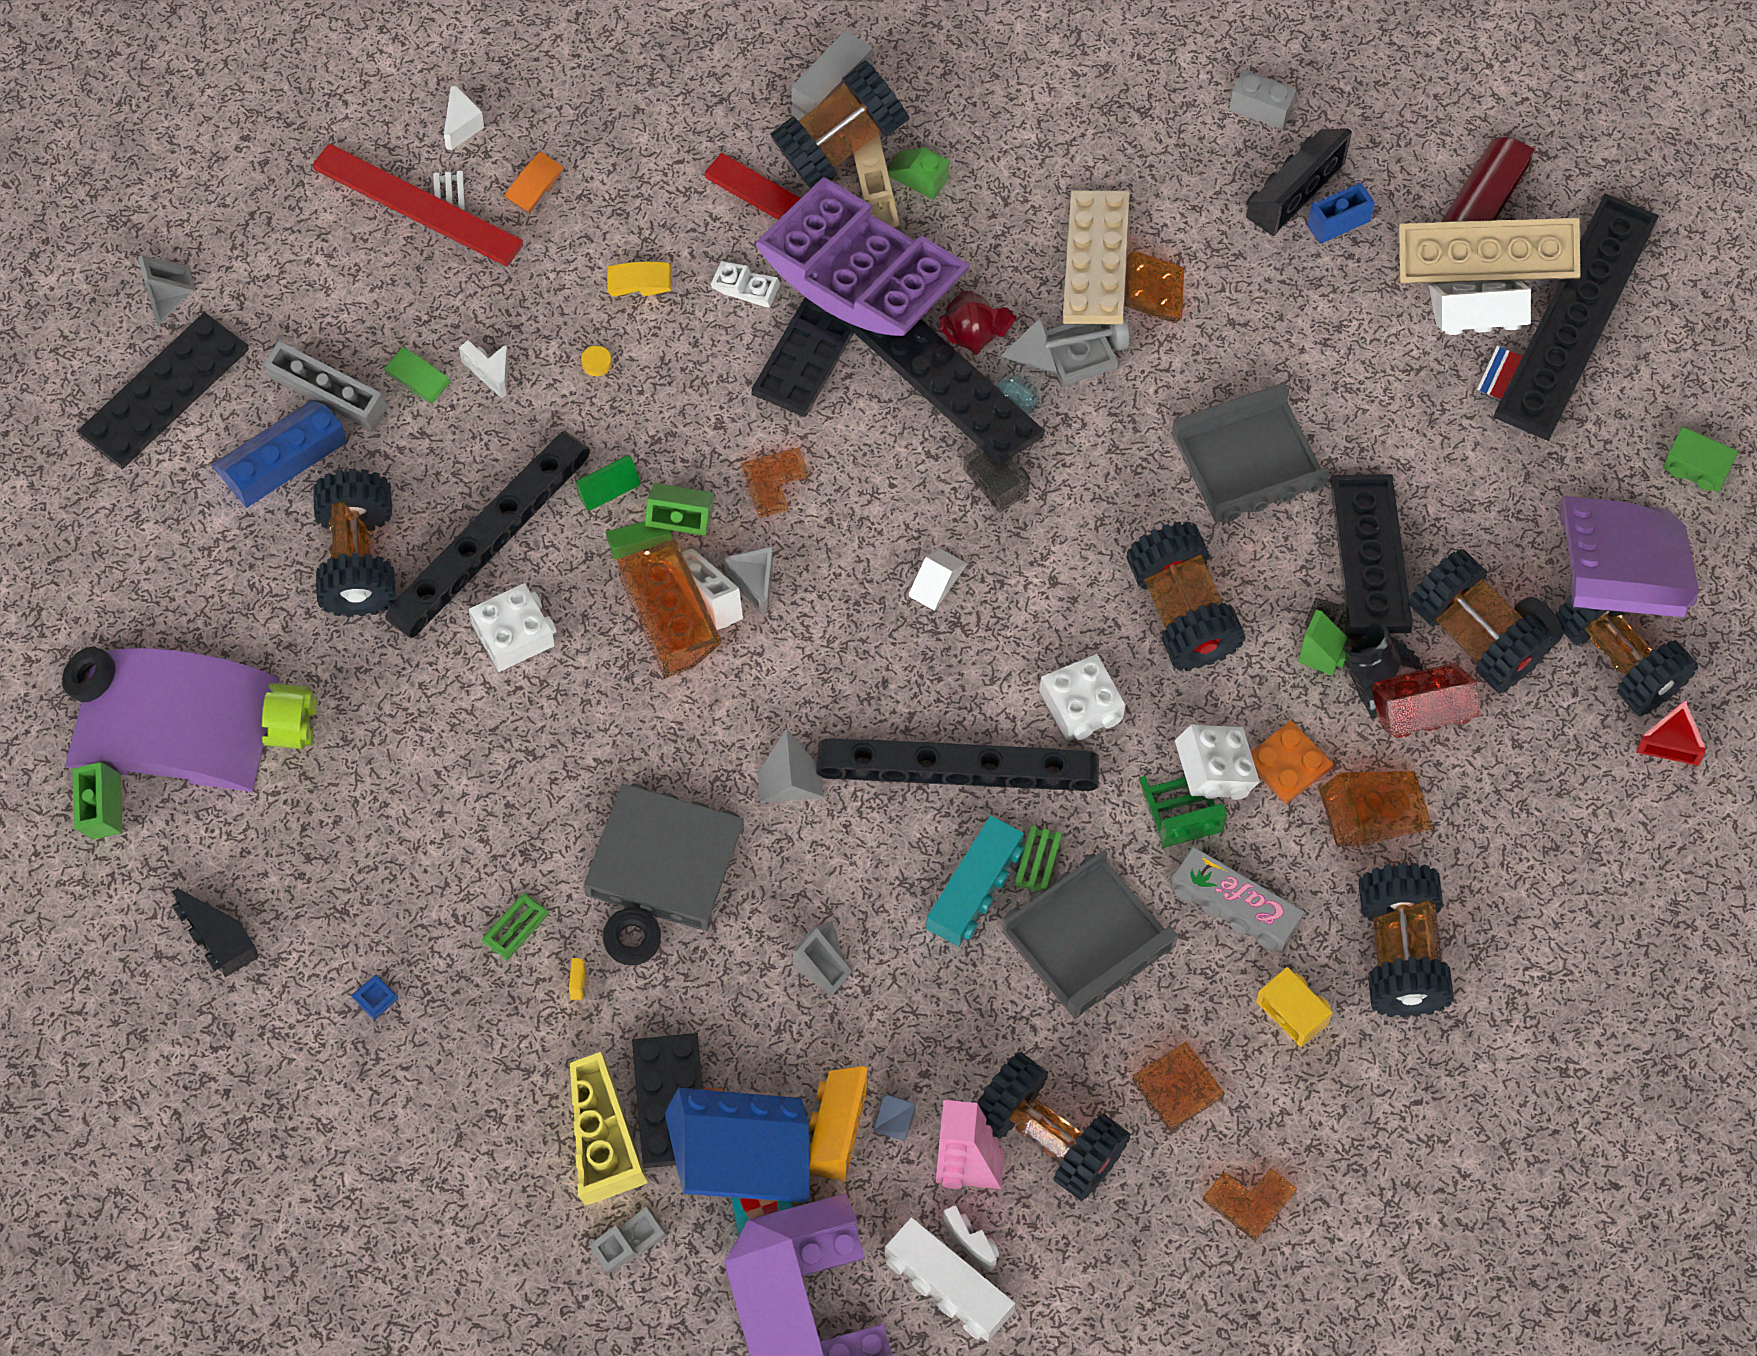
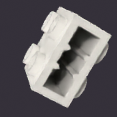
(512, 627)
(1082, 698)
(1217, 761)

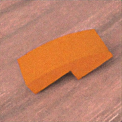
(534, 181)

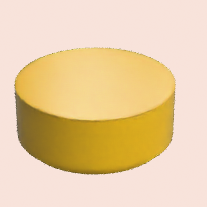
(596, 360)

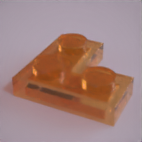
(767, 475)
(1250, 1210)

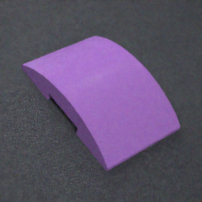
(857, 262)
(176, 718)

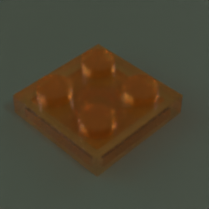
(1154, 286)
(1178, 1086)

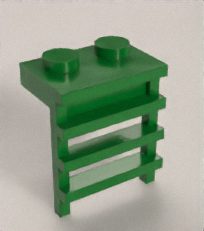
(1184, 826)

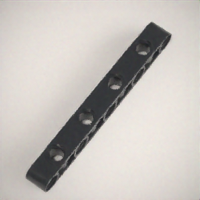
(487, 534)
(958, 764)

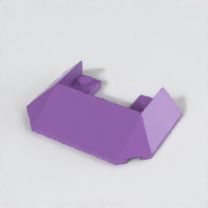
(769, 1287)

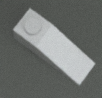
(717, 591)

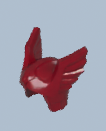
(974, 322)

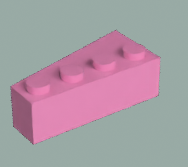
(967, 1149)

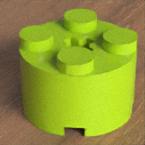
(288, 716)

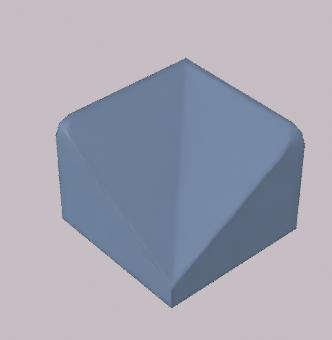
(895, 1117)

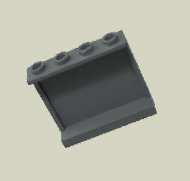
(1248, 453)
(663, 856)
(1087, 934)

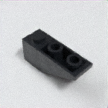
(222, 935)

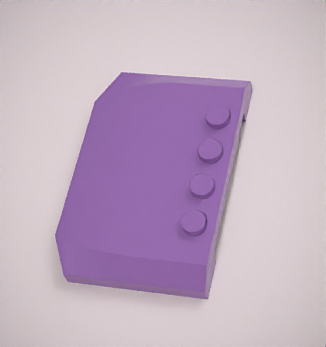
(1628, 557)

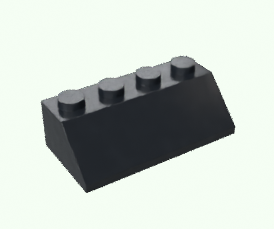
(1298, 179)

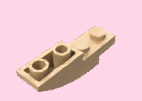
(876, 182)

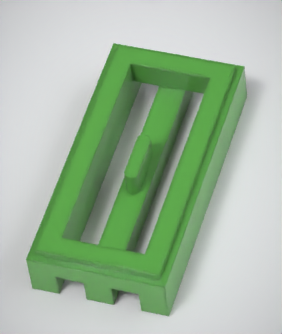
(1044, 835)
(498, 947)

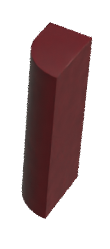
(1491, 181)

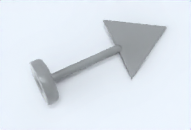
(1035, 350)

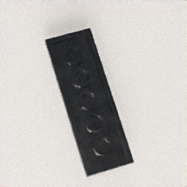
(163, 390)
(1371, 553)

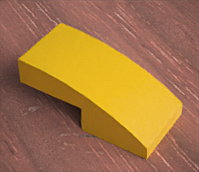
(646, 277)

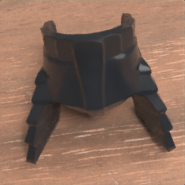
(1375, 660)

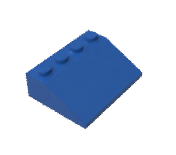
(740, 1144)

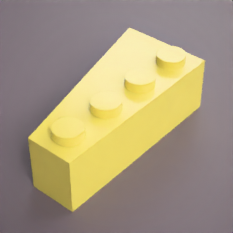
(604, 1143)

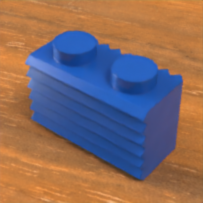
(1340, 213)

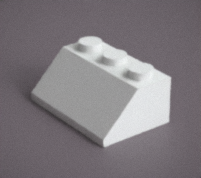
(1480, 305)

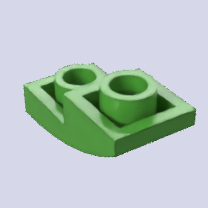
(417, 374)

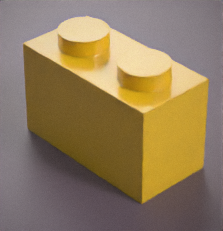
(1294, 1006)

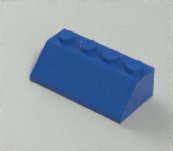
(281, 452)

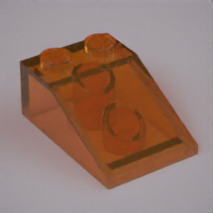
(1374, 806)

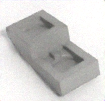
(628, 1241)

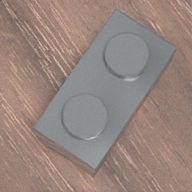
(1262, 99)

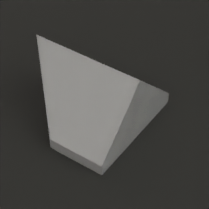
(166, 285)
(753, 576)
(789, 773)
(821, 958)

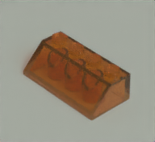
(668, 607)

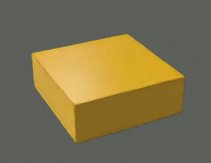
(577, 979)

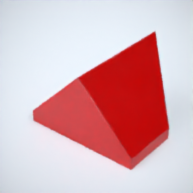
(1674, 738)

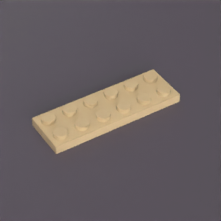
(1489, 251)
(1096, 257)

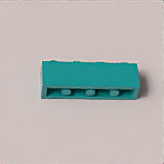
(975, 881)

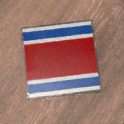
(1497, 374)

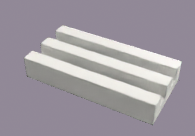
(448, 178)

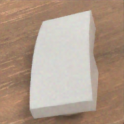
(740, 283)
(976, 1245)

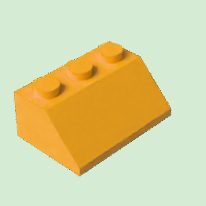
(837, 1122)

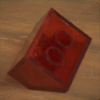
(1426, 700)

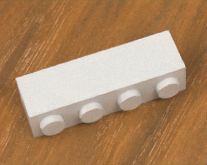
(949, 1280)

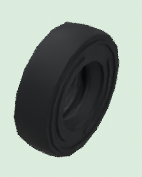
(1543, 614)
(79, 665)
(626, 918)

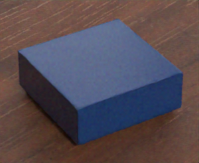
(374, 997)

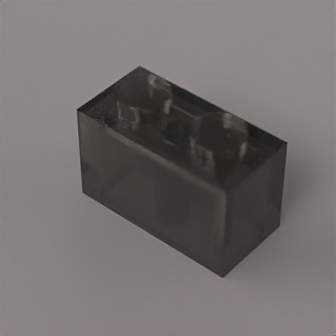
(1000, 483)

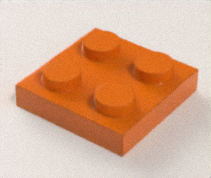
(1289, 762)

